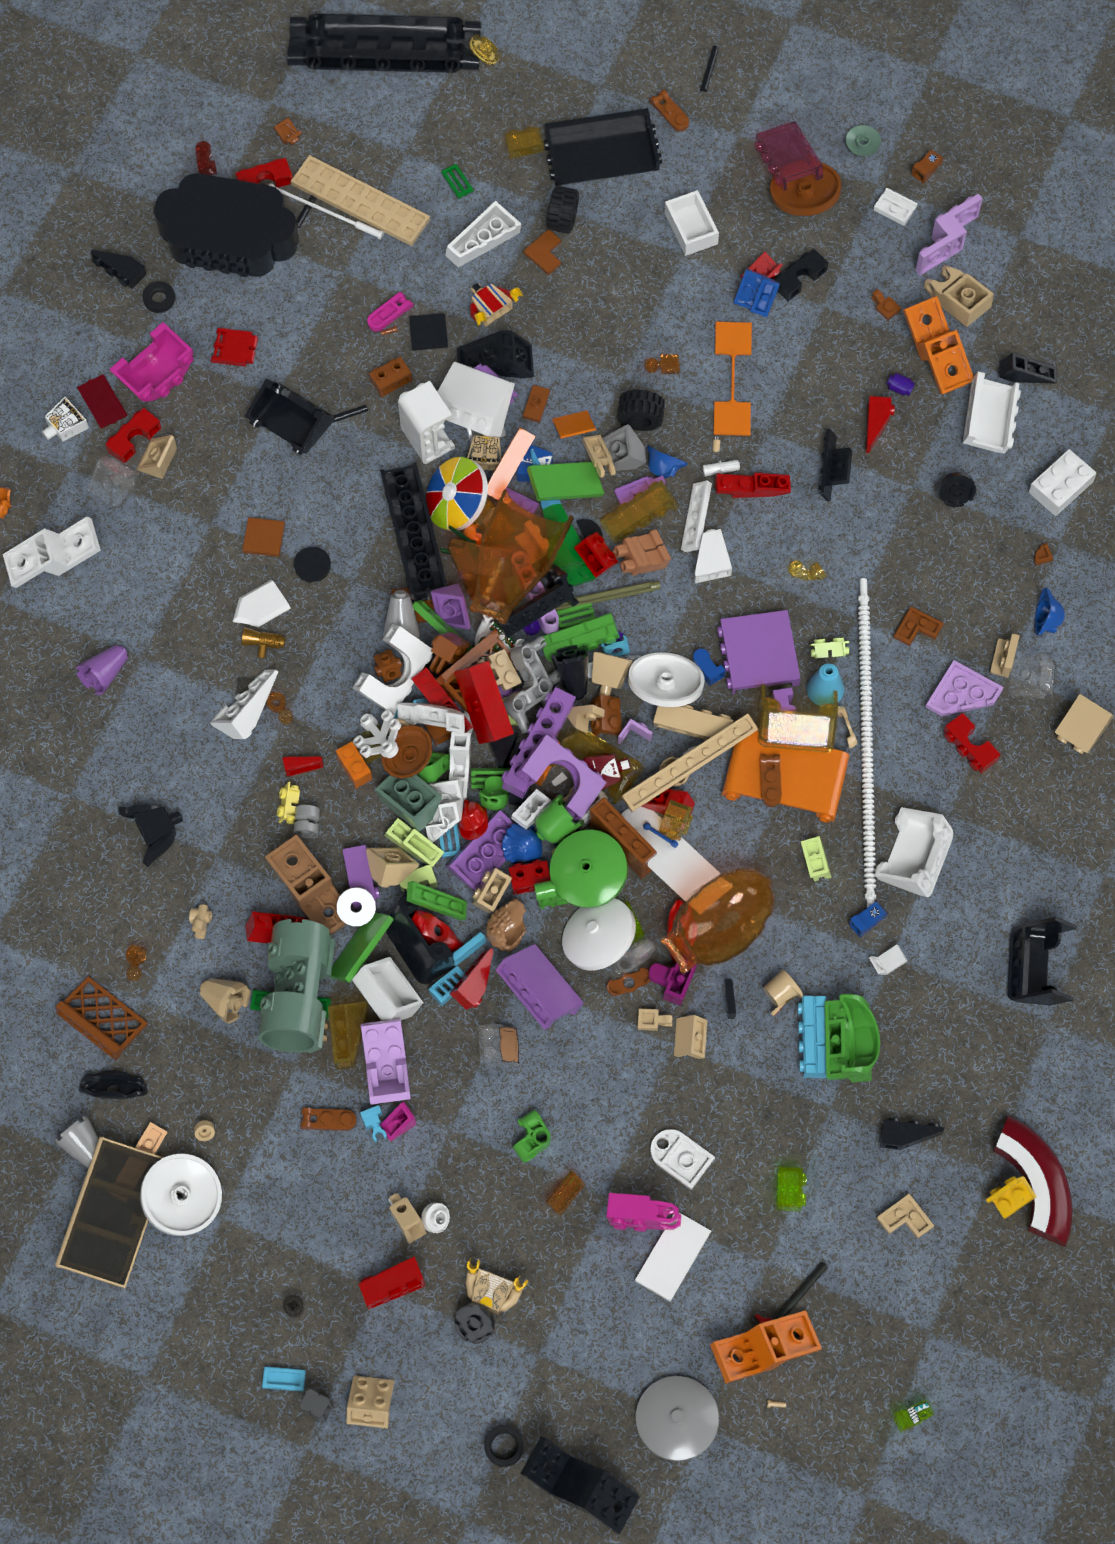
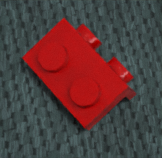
(765, 266)

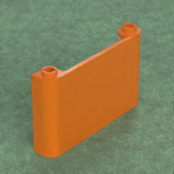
(807, 777)

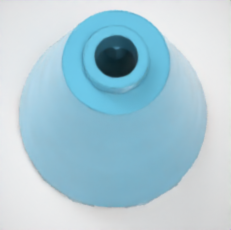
(823, 683)

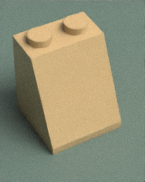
(1083, 724)

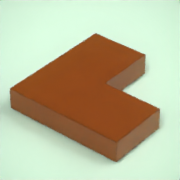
(540, 252)
(915, 622)

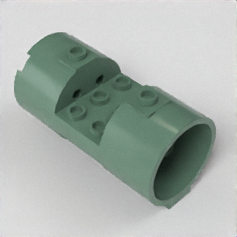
(292, 1014)

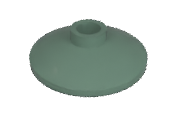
(863, 134)

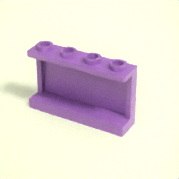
(539, 986)

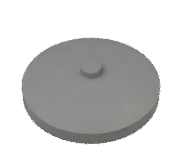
(677, 1418)

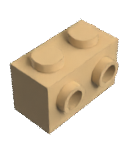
(491, 890)

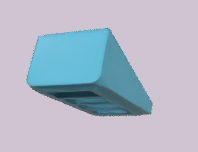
(444, 980)

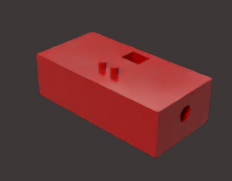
(484, 702)

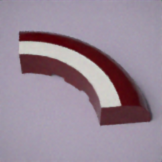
(1044, 1173)

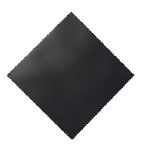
(428, 331)

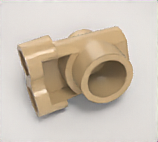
(199, 918)

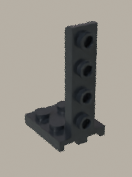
(558, 593)

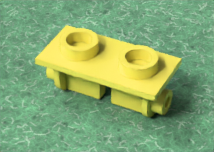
(286, 810)

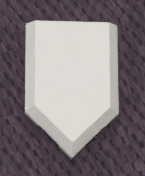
(260, 605)

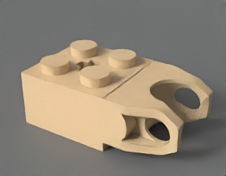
(960, 295)

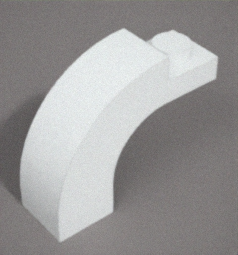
(460, 759)

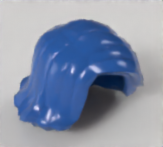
(521, 844)

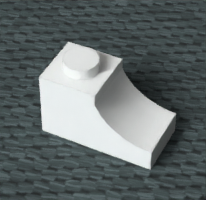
(527, 812)

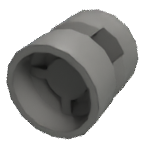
(306, 821)

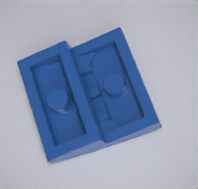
(756, 292)

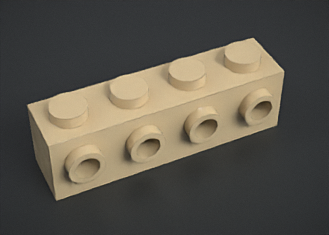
(691, 722)

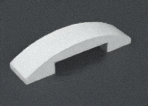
(432, 715)

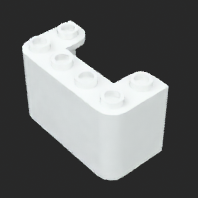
(422, 421)

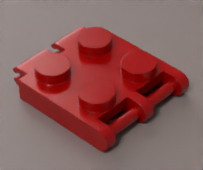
(236, 347)

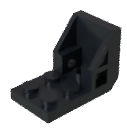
(501, 352)

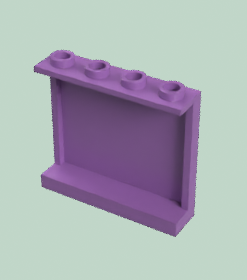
(758, 650)

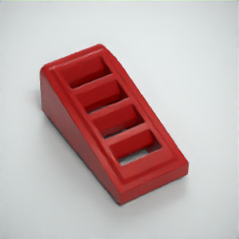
(300, 765)

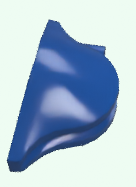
(663, 464)
(1048, 613)

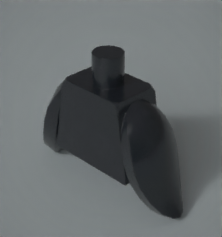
(155, 827)

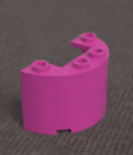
(157, 366)

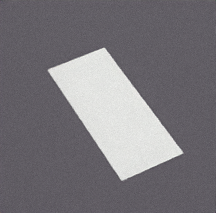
(678, 867)

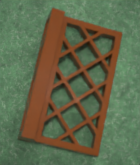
(466, 661)
(87, 1027)

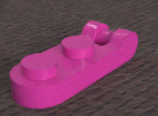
(388, 312)

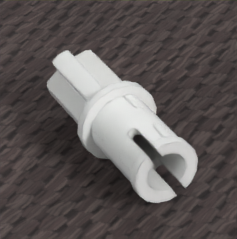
(720, 468)

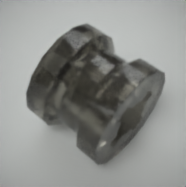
(293, 1310)

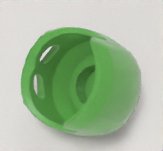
(493, 795)

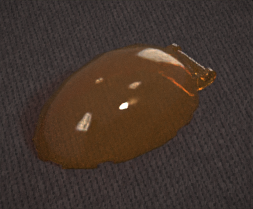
(721, 918)

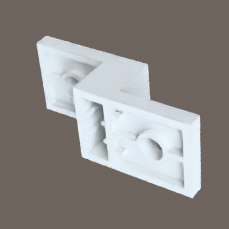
(51, 552)

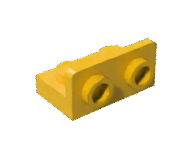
(1012, 1196)

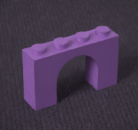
(586, 782)

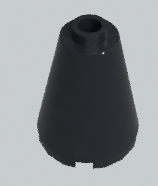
(572, 669)

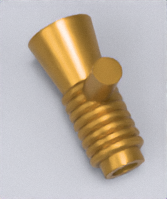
(263, 639)

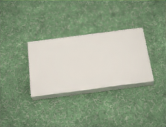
(672, 1257)

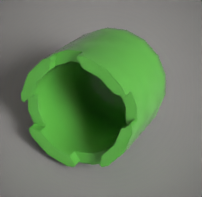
(555, 822)

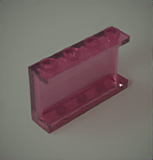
(788, 154)

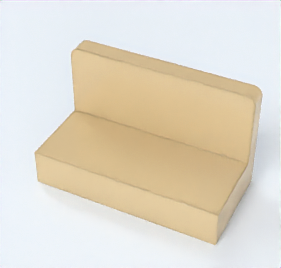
(690, 1037)

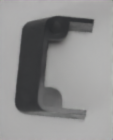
(1029, 961)

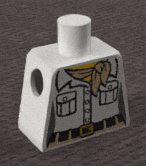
(64, 421)

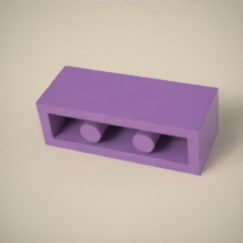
(359, 871)

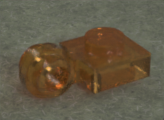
(668, 363)

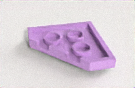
(963, 691)

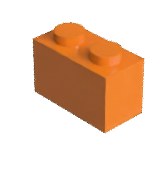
(354, 764)

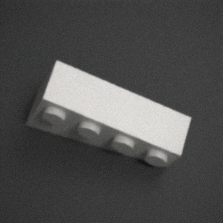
(483, 234)

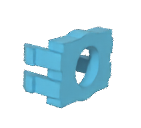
(622, 644)

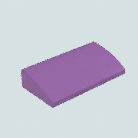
(482, 853)

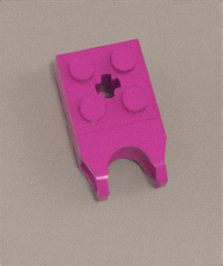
(640, 1213)

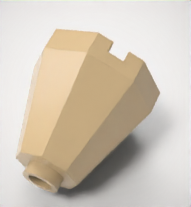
(225, 995)

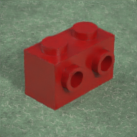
(596, 554)
(527, 875)

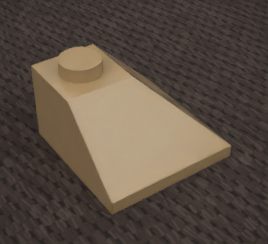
(390, 865)

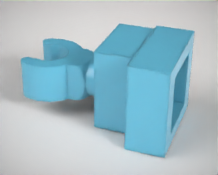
(371, 1120)

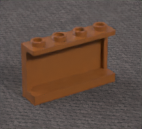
(638, 851)

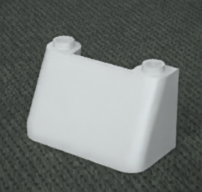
(917, 852)

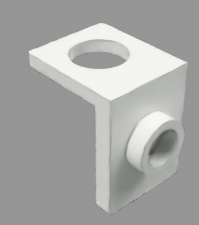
(888, 960)

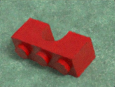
(277, 171)
(142, 424)
(980, 756)

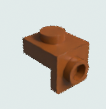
(287, 132)

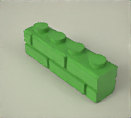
(588, 633)

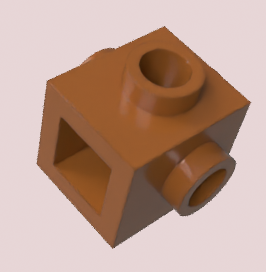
(387, 666)

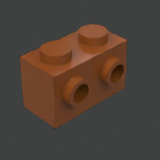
(390, 376)

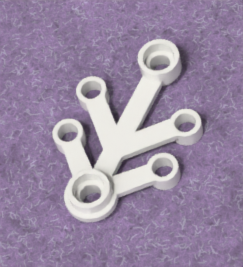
(388, 747)

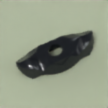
(97, 1085)

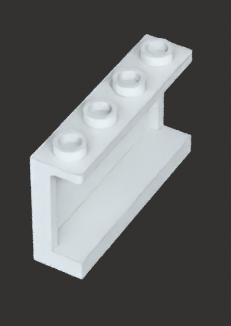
(991, 414)

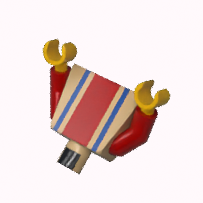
(491, 302)

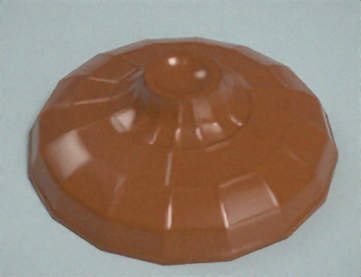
(413, 752)

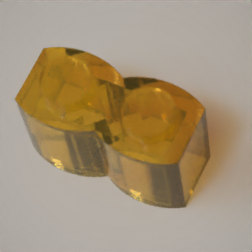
(524, 142)

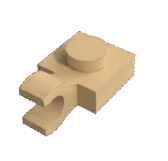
(650, 1019)

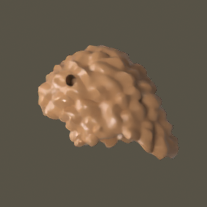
(506, 926)

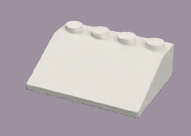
(476, 399)

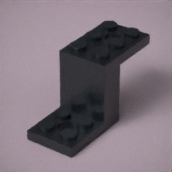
(580, 1485)

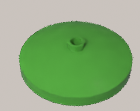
(603, 878)

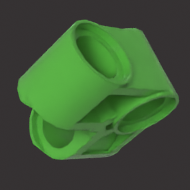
(436, 767)
(547, 895)
(529, 1146)

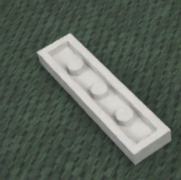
(696, 516)

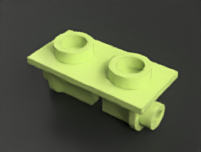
(837, 648)

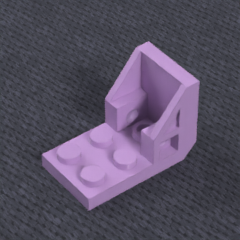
(385, 1061)

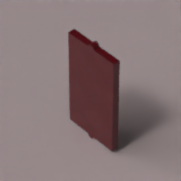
(102, 401)

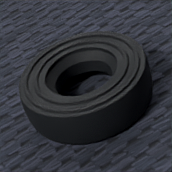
(156, 287)

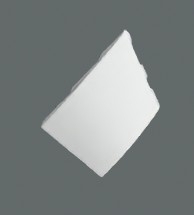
(449, 810)

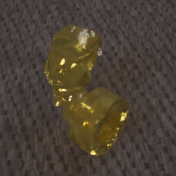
(798, 570)

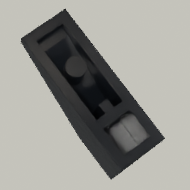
(1026, 370)

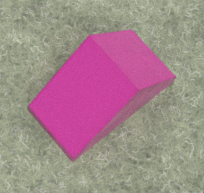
(398, 1122)

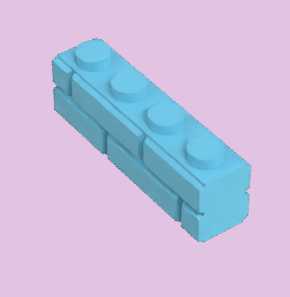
(813, 1036)

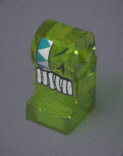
(913, 1416)

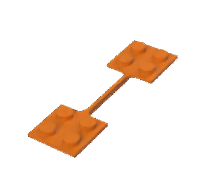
(732, 416)

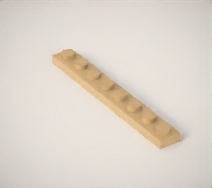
(689, 763)

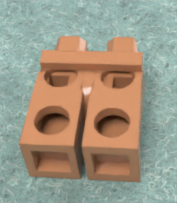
(642, 553)

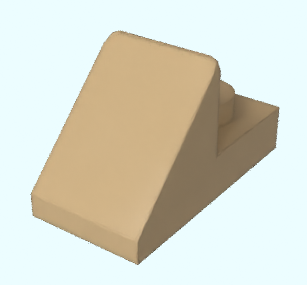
(581, 715)

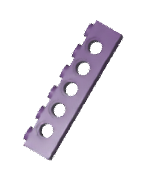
(557, 699)

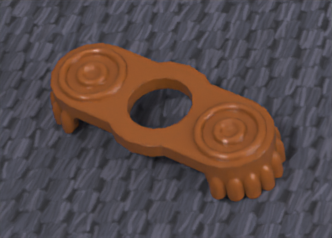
(617, 988)

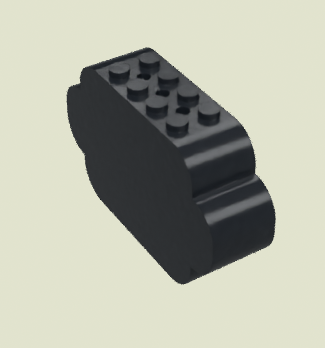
(226, 225)

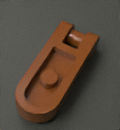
(670, 111)
(770, 780)
(328, 1119)

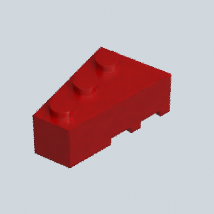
(391, 1283)

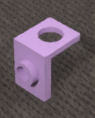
(639, 728)

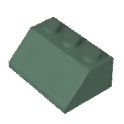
(410, 799)

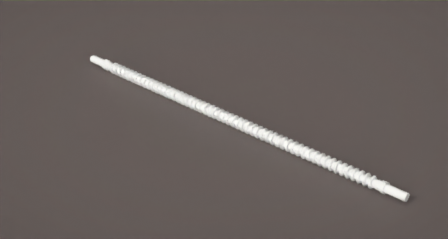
(865, 687)

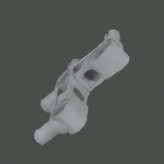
(536, 682)

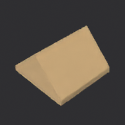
(158, 456)

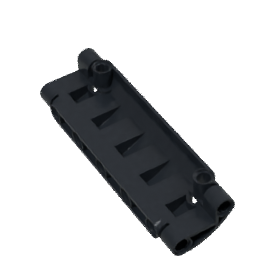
(382, 43)

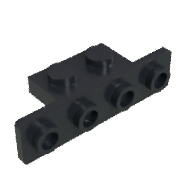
(835, 465)

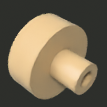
(204, 1130)

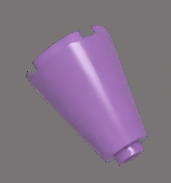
(102, 668)

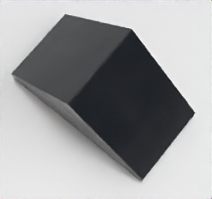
(502, 749)

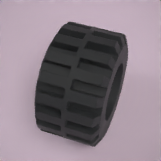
(562, 209)
(641, 410)

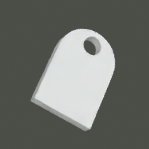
(681, 1158)

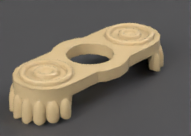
(852, 739)

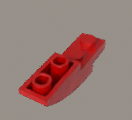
(753, 486)
(435, 694)

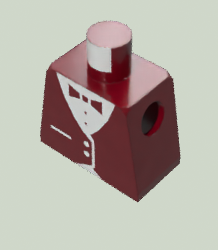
(608, 766)

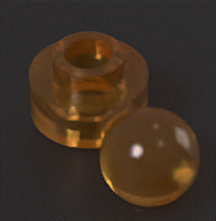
(284, 716)
(134, 972)

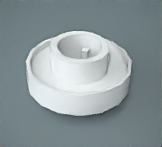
(435, 1217)

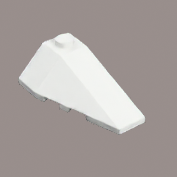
(244, 714)

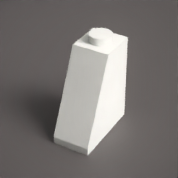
(712, 558)

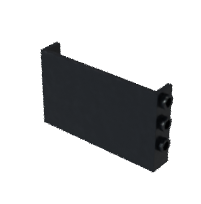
(601, 147)

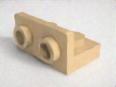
(1004, 656)

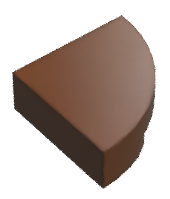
(1043, 555)

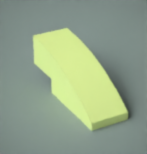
(414, 843)

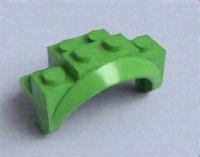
(850, 1045)

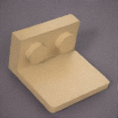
(370, 1402)

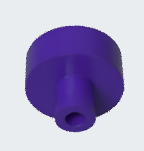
(532, 629)

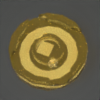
(484, 49)

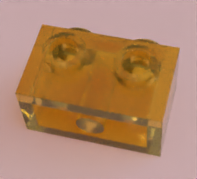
(676, 820)

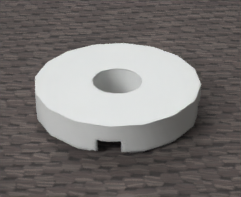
(356, 918)

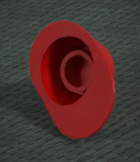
(473, 821)

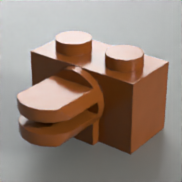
(448, 649)

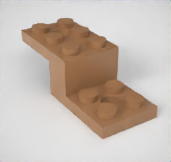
(307, 883)

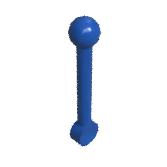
(673, 843)

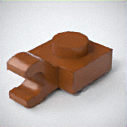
(886, 307)

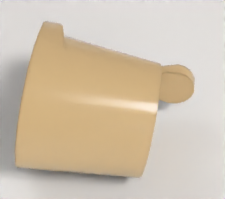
(781, 990)

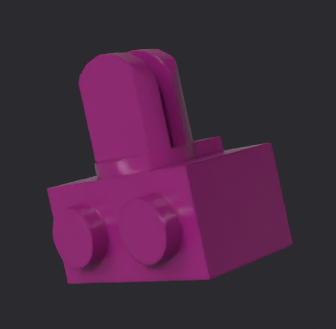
(673, 980)

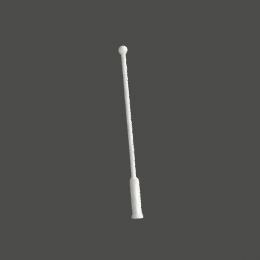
(368, 229)

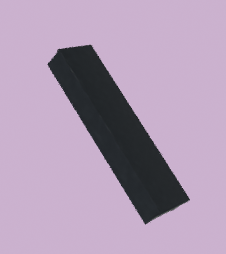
(413, 531)

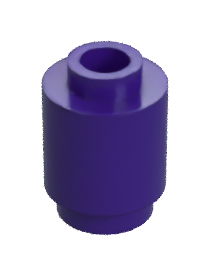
(900, 384)

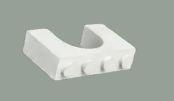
(415, 656)

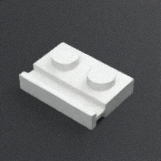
(895, 207)

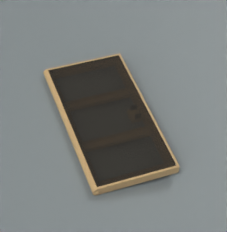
(108, 1215)

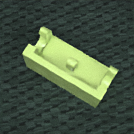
(816, 858)

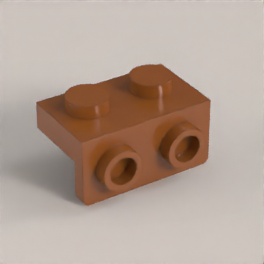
(611, 721)

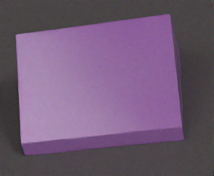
(451, 606)

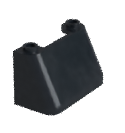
(288, 416)
(422, 960)

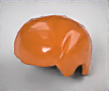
(471, 533)

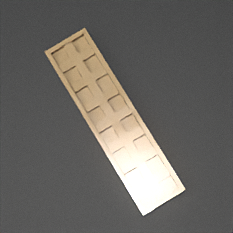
(360, 200)

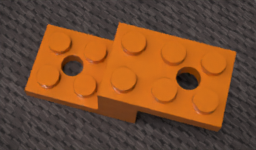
(938, 345)
(765, 1346)

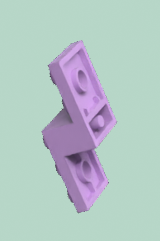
(948, 234)

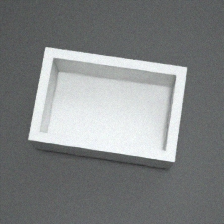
(691, 223)
(1062, 482)
(387, 990)

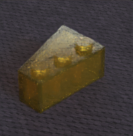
(346, 1032)

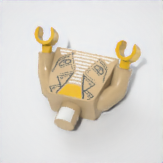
(492, 1290)

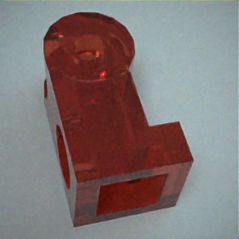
(203, 155)

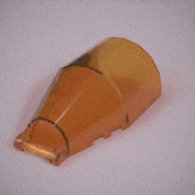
(527, 556)

